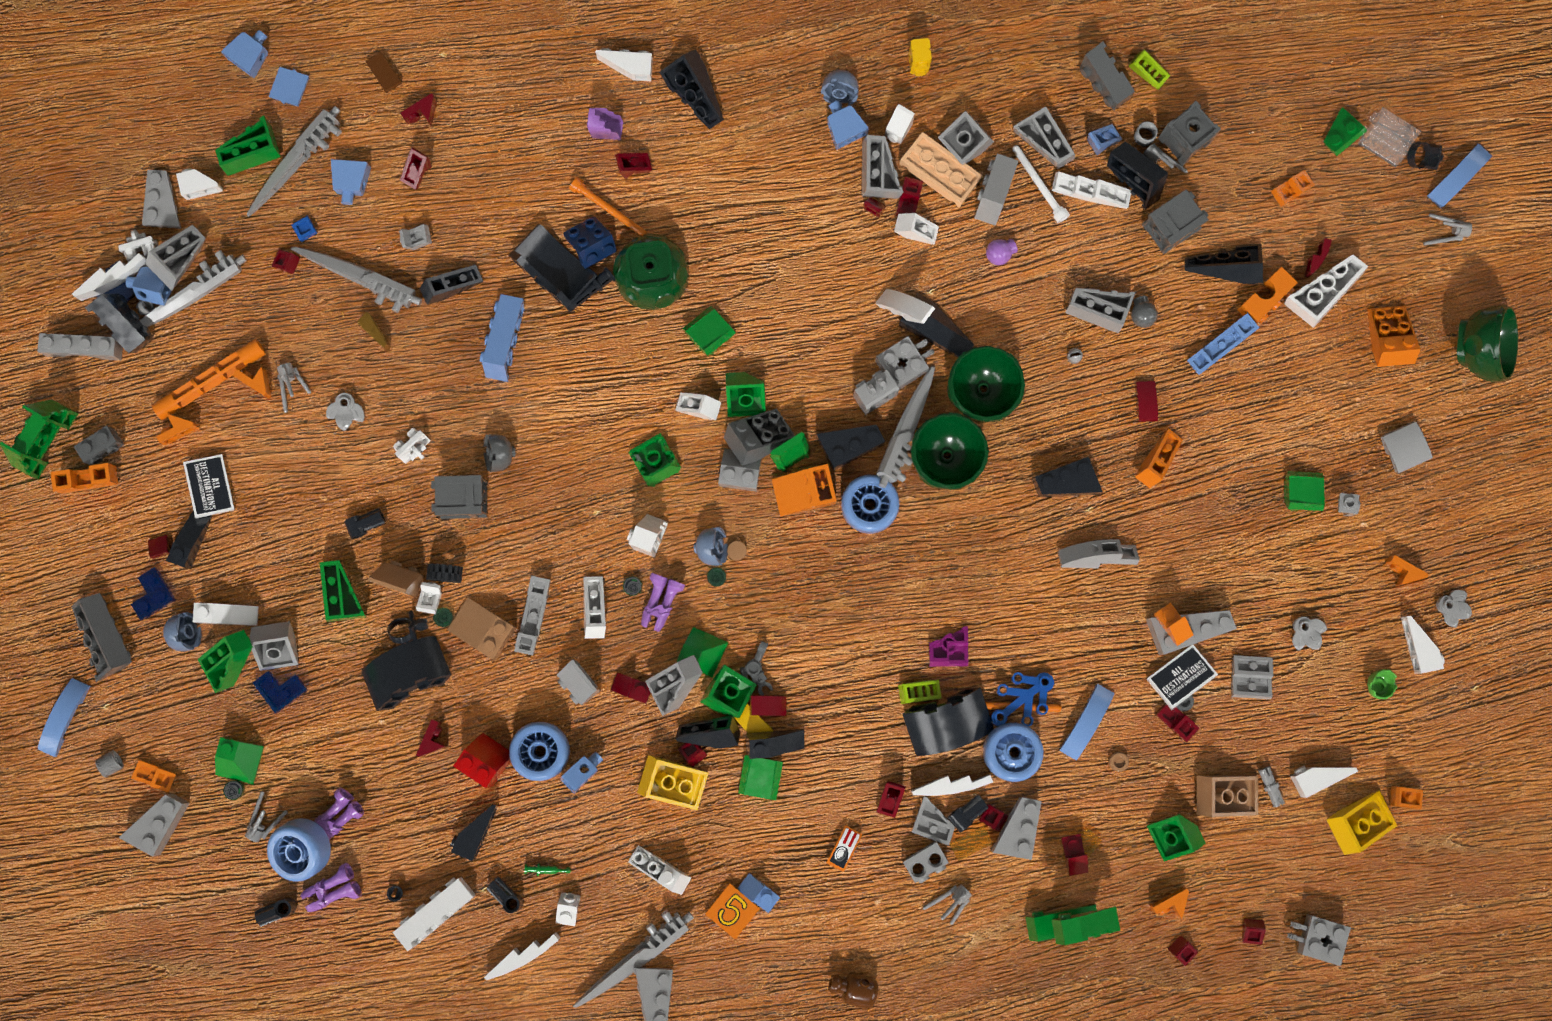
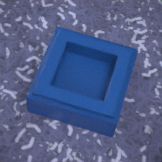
(304, 228)

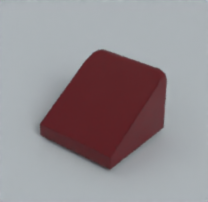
(874, 206)
(286, 261)
(159, 547)
(692, 753)
(993, 818)
(1253, 931)
(1183, 950)

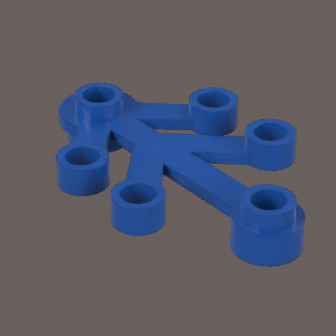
(1025, 697)

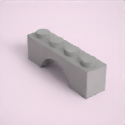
(65, 345)

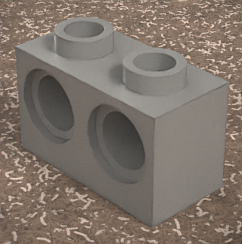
(922, 857)

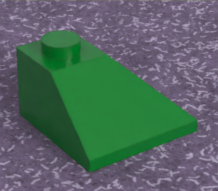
(744, 394)
(706, 649)
(728, 692)
(237, 759)
(1176, 837)

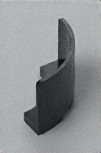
(552, 266)
(404, 669)
(949, 724)

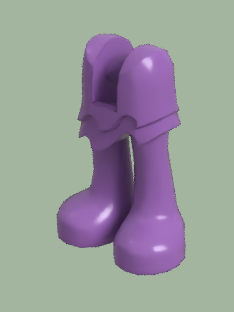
(661, 611)
(353, 810)
(323, 887)

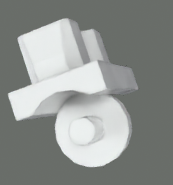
(137, 243)
(413, 447)

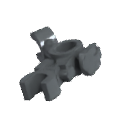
(754, 669)

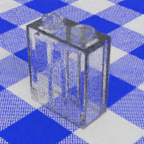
(1388, 136)

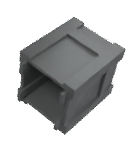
(1184, 142)
(1175, 221)
(460, 497)

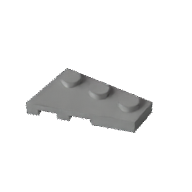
(159, 201)
(654, 991)

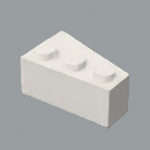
(647, 535)

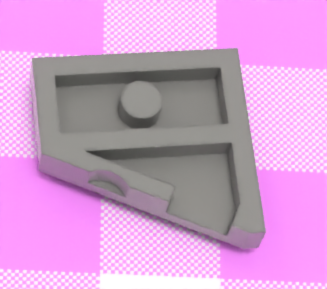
(932, 823)

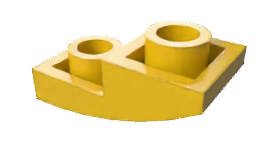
(752, 723)

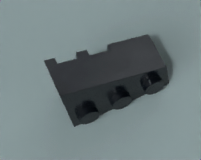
(849, 444)
(1069, 480)

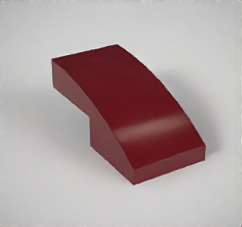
(910, 197)
(1315, 261)
(1146, 401)
(768, 706)
(1177, 722)

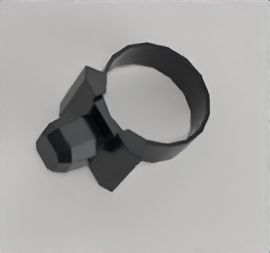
(1432, 157)
(419, 624)

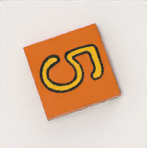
(732, 911)

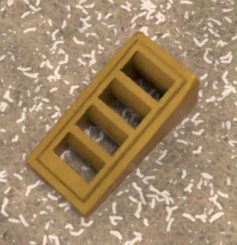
(370, 326)

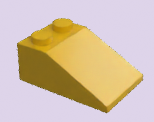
(672, 782)
(1361, 823)

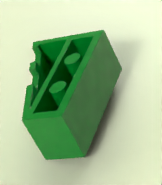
(249, 149)
(338, 594)
(226, 660)

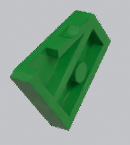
(1343, 132)

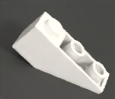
(631, 64)
(659, 870)

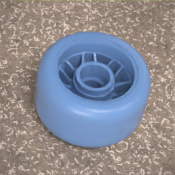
(865, 489)
(524, 746)
(997, 754)
(298, 849)

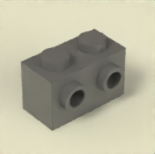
(99, 445)

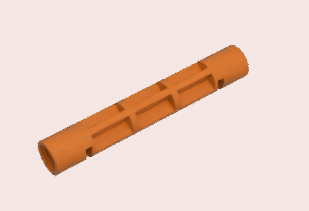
(208, 379)

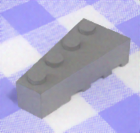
(1202, 625)

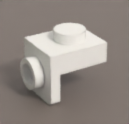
(429, 598)
(567, 909)

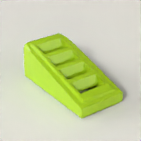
(1145, 74)
(903, 693)

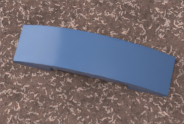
(1459, 176)
(1223, 344)
(61, 716)
(1087, 722)

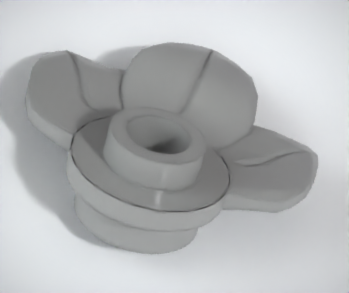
(345, 414)
(1456, 608)
(1310, 634)

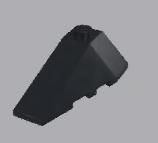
(692, 83)
(1237, 265)
(939, 330)

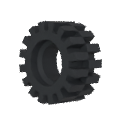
(444, 573)

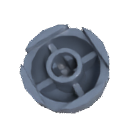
(841, 87)
(711, 546)
(182, 633)

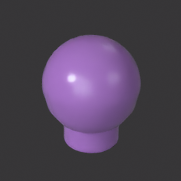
(1000, 251)

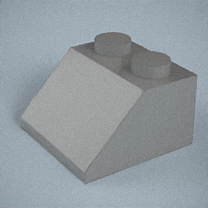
(965, 138)
(738, 476)
(274, 645)
(577, 682)

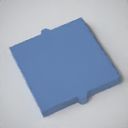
(289, 86)

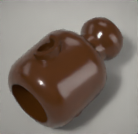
(855, 989)

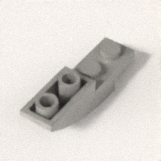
(1098, 552)

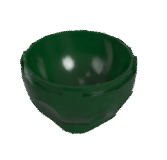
(655, 286)
(1489, 343)
(995, 371)
(952, 435)

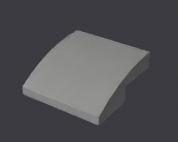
(1406, 447)
(1252, 677)

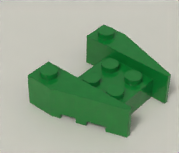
(37, 436)
(1072, 924)

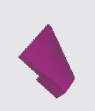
(950, 650)

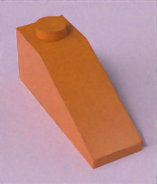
(1159, 459)

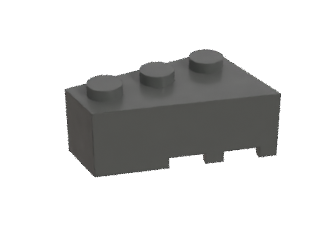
(1105, 77)

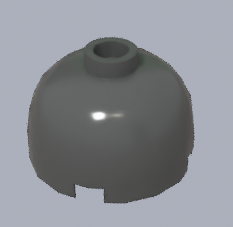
(498, 452)

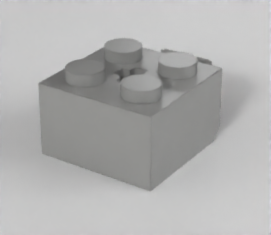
(906, 352)
(876, 391)
(1310, 941)

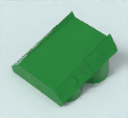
(709, 331)
(790, 452)
(655, 460)
(1304, 491)
(760, 778)

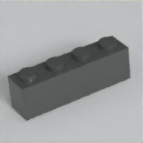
(101, 636)

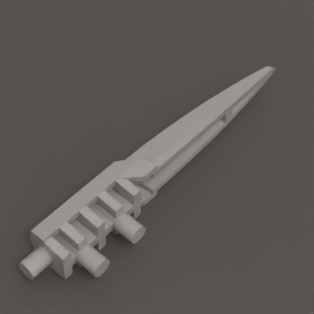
(299, 153)
(369, 279)
(207, 282)
(896, 451)
(642, 954)

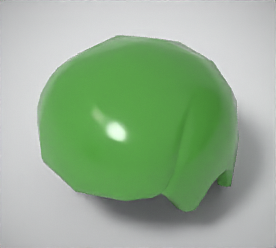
(1382, 684)

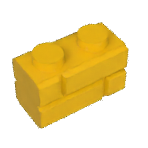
(919, 56)

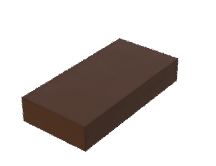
(383, 72)

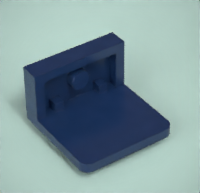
(590, 241)

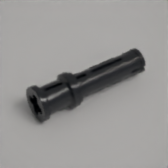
(597, 284)

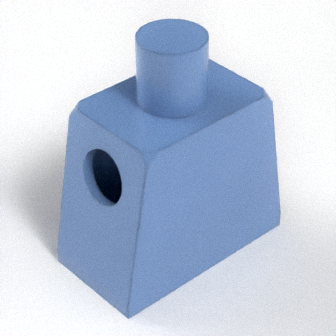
(247, 52)
(845, 125)
(349, 178)
(148, 287)
(574, 778)

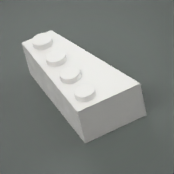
(1319, 296)
(433, 914)

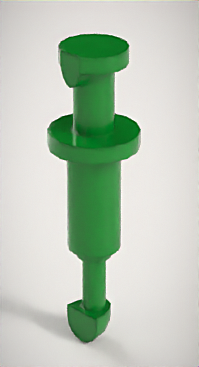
(545, 869)

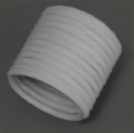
(1146, 125)
(109, 763)

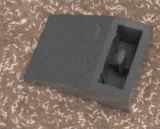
(757, 436)

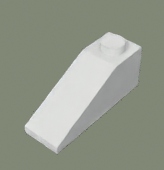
(594, 607)
(225, 614)
(1422, 650)
(1314, 779)

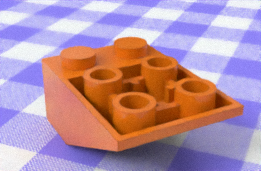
(1392, 336)
(804, 490)

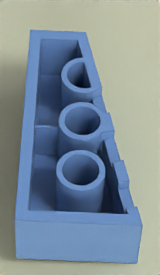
(502, 337)

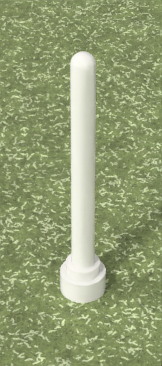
(1060, 213)

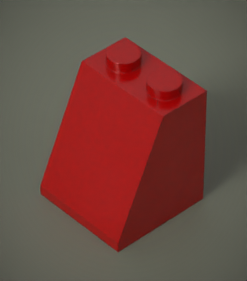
(483, 760)

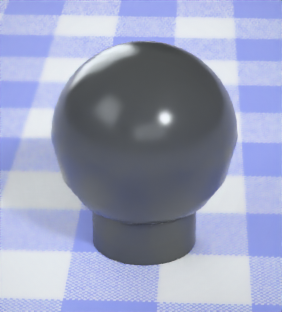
(1143, 313)

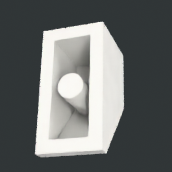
(899, 124)
(195, 184)
(916, 228)
(698, 406)

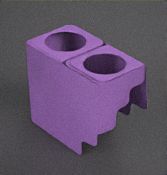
(604, 124)

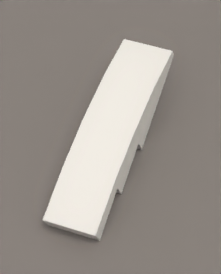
(1090, 190)
(104, 281)
(905, 306)
(943, 786)
(517, 959)

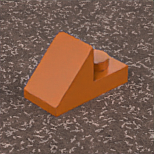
(258, 382)
(180, 429)
(1408, 571)
(1175, 625)
(1406, 797)
(1176, 899)

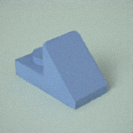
(1103, 138)
(758, 893)

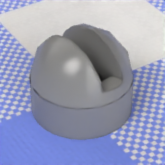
(141, 307)
(1075, 359)

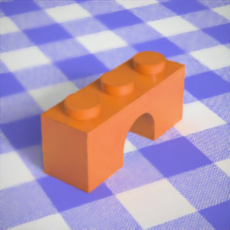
(1279, 285)
(78, 480)

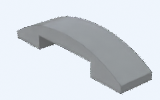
(533, 615)

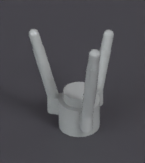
(1155, 154)
(1459, 228)
(287, 374)
(255, 830)
(961, 897)

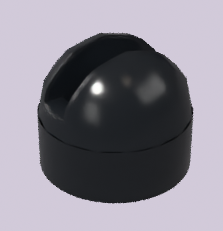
(399, 893)

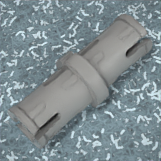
(1271, 786)

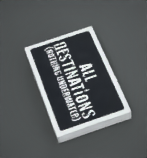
(208, 486)
(1182, 677)

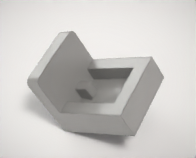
(415, 237)
(1348, 504)

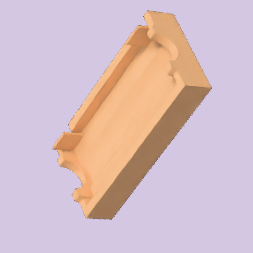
(940, 169)

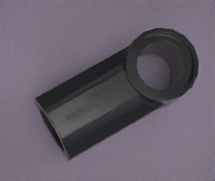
(360, 525)
(964, 816)
(503, 894)
(274, 911)

